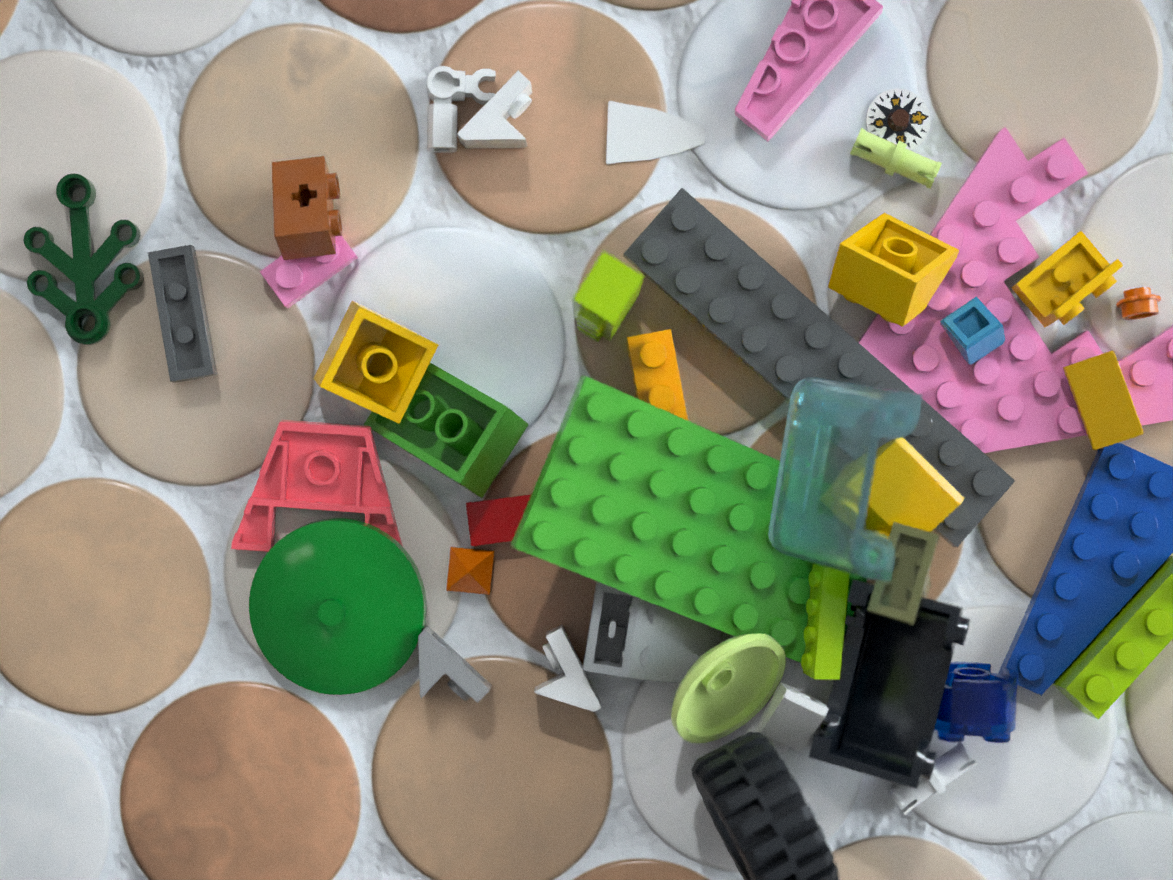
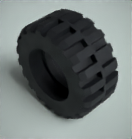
(762, 812)

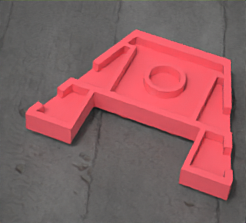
(317, 470)

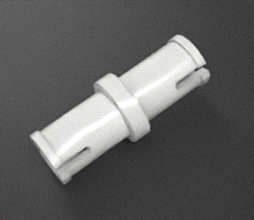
(946, 769)

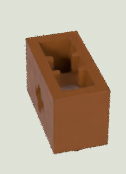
(304, 208)

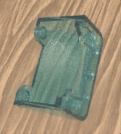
(830, 471)

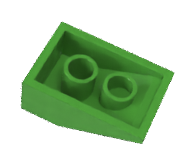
(454, 430)

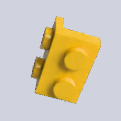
(1065, 279)

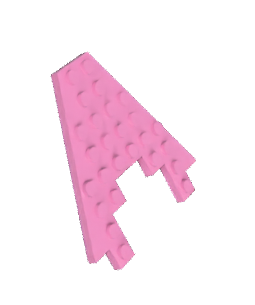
(1019, 388)

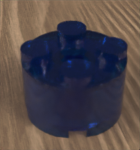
(977, 703)

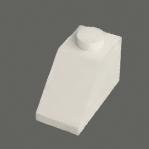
(791, 718)

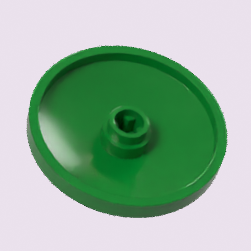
(337, 606)

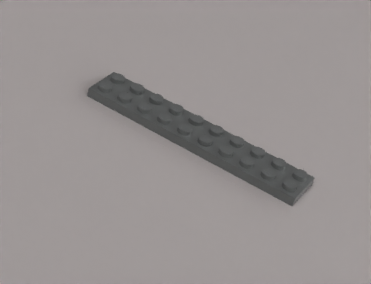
(792, 339)

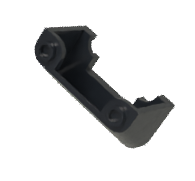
(889, 690)

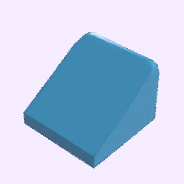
(974, 330)

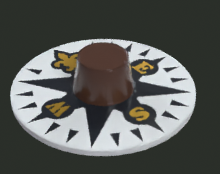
(899, 117)

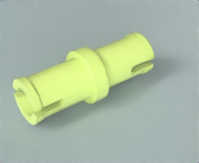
(895, 158)

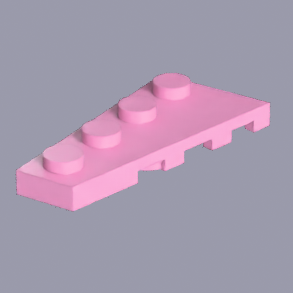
(800, 57)

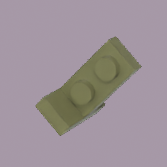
(910, 575)

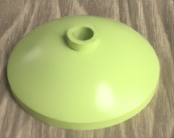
(727, 687)

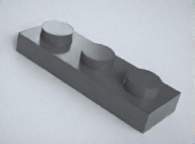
(182, 313)

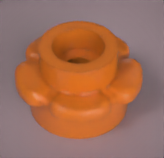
(1138, 303)

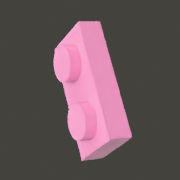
(298, 277)

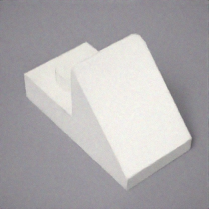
(489, 124)
(573, 684)

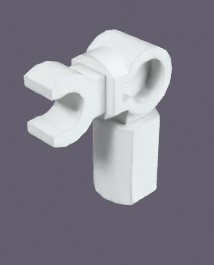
(444, 87)

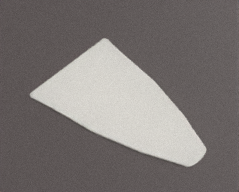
(647, 134)

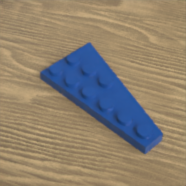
(1101, 559)

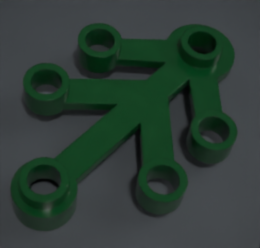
(83, 267)

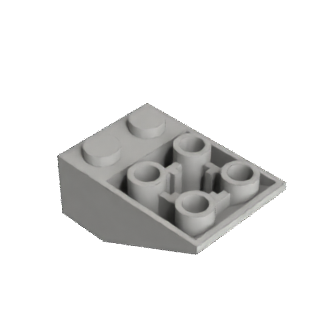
(642, 639)

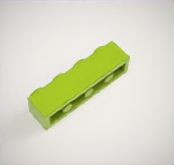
(825, 623)

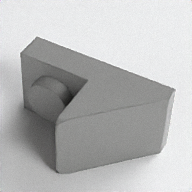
(439, 658)

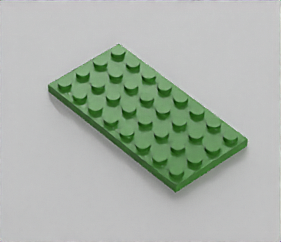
(667, 517)

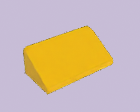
(1103, 400)

